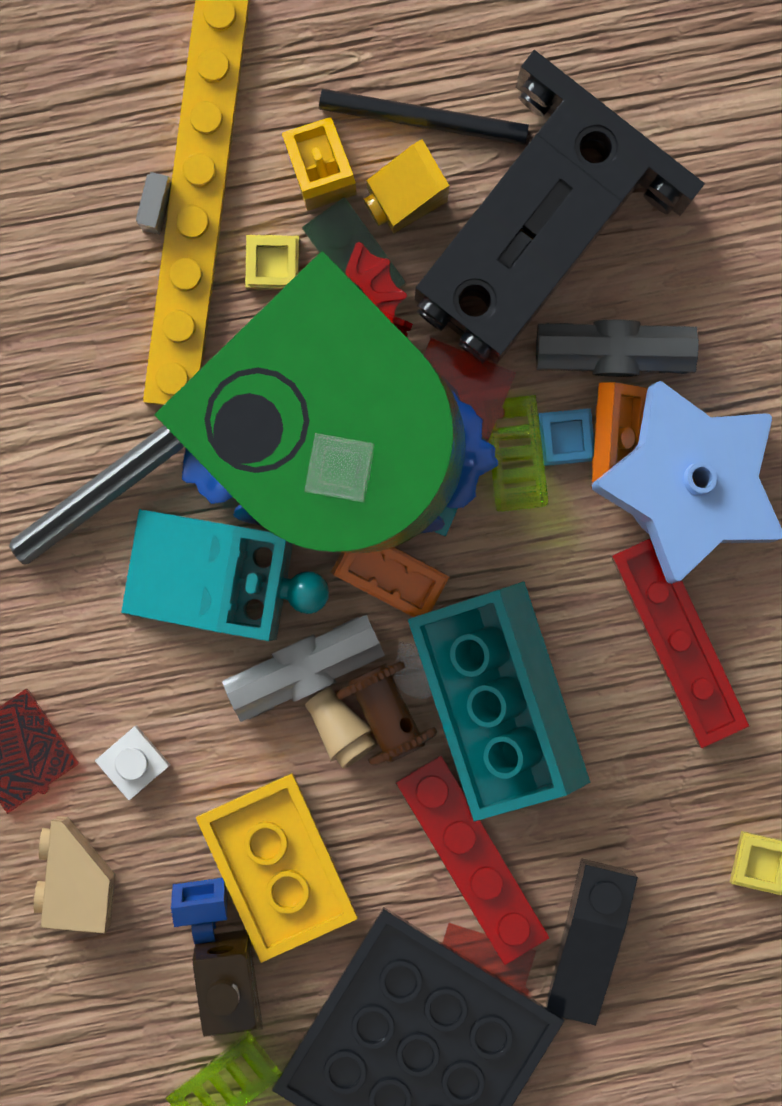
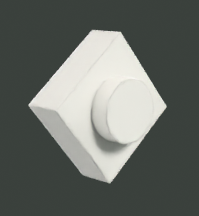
(132, 762)

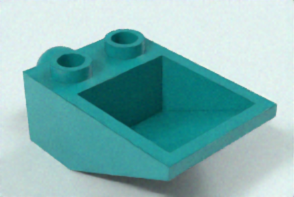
(208, 574)

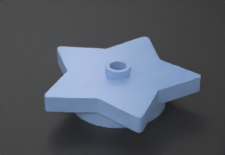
(659, 487)

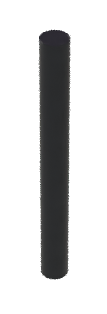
(423, 116)

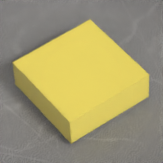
(271, 261)
(758, 863)

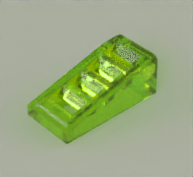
(527, 496)
(256, 1058)

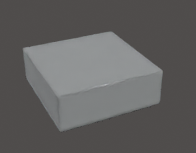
(154, 203)

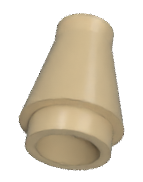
(340, 728)

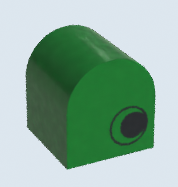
(329, 367)

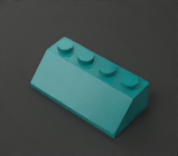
(499, 702)

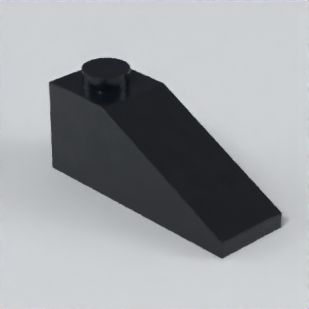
(591, 940)

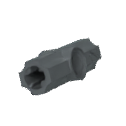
(616, 348)

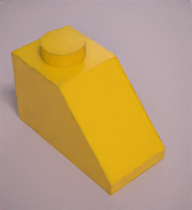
(406, 188)

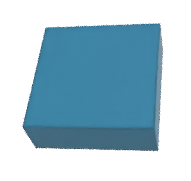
(567, 436)

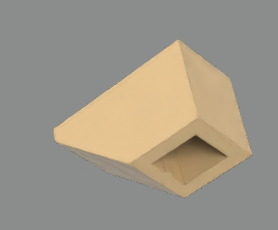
(76, 883)

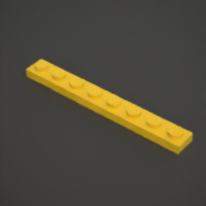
(196, 196)

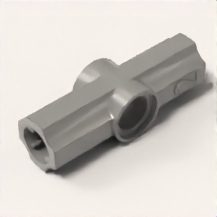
(303, 668)

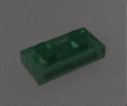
(337, 233)

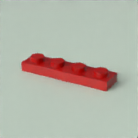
(680, 646)
(472, 860)

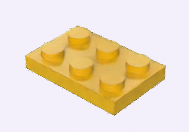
(276, 867)

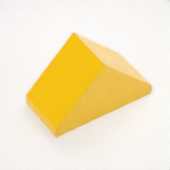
(320, 163)

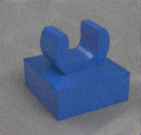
(200, 906)

